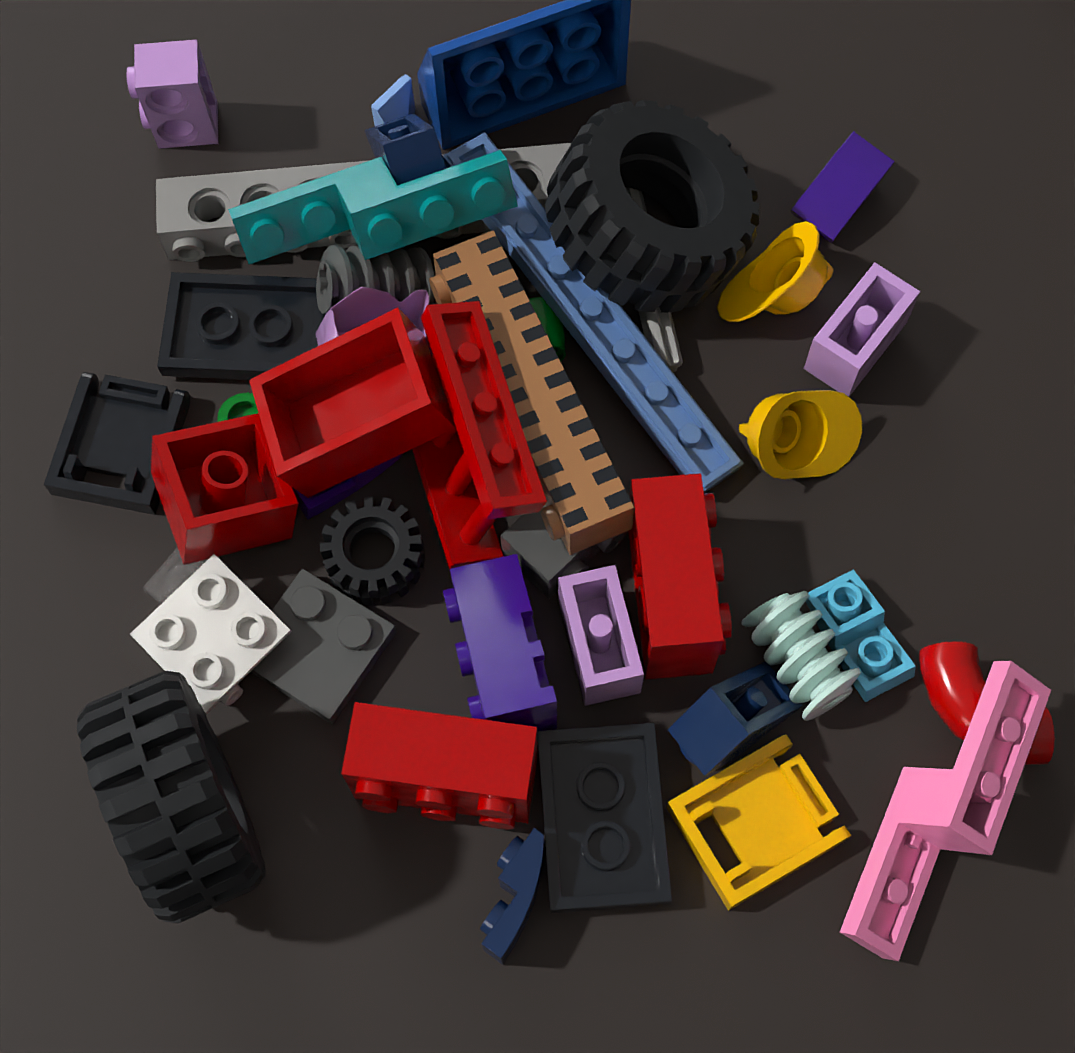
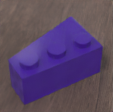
(500, 644)

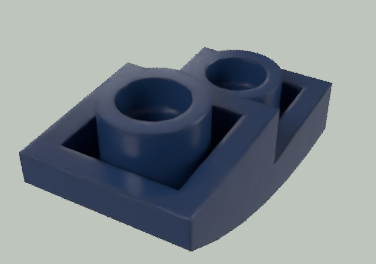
(520, 878)

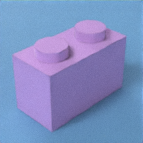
(861, 329)
(600, 635)

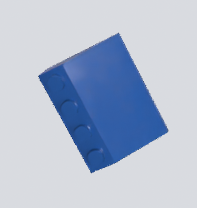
(524, 67)

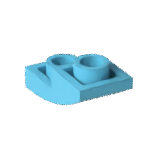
(860, 628)

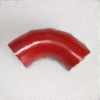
(954, 689)

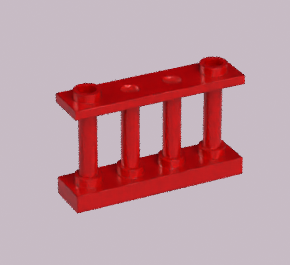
(485, 462)

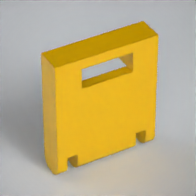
(764, 815)

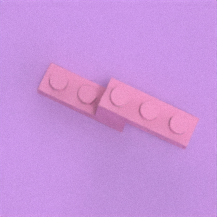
(946, 810)

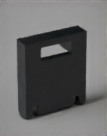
(114, 439)

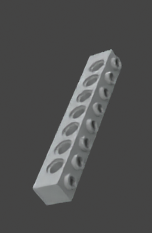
(191, 201)

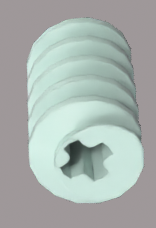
(802, 652)

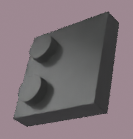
(329, 646)

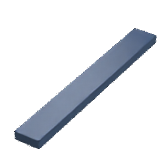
(607, 336)

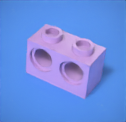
(174, 93)

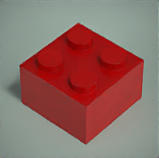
(221, 488)

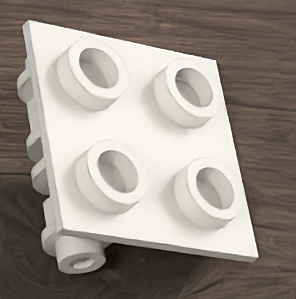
(211, 633)

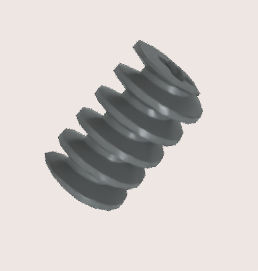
(390, 272)

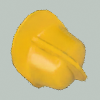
(780, 278)
(803, 433)

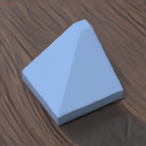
(395, 102)

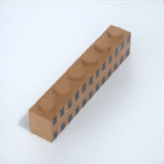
(576, 474)

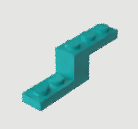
(374, 207)

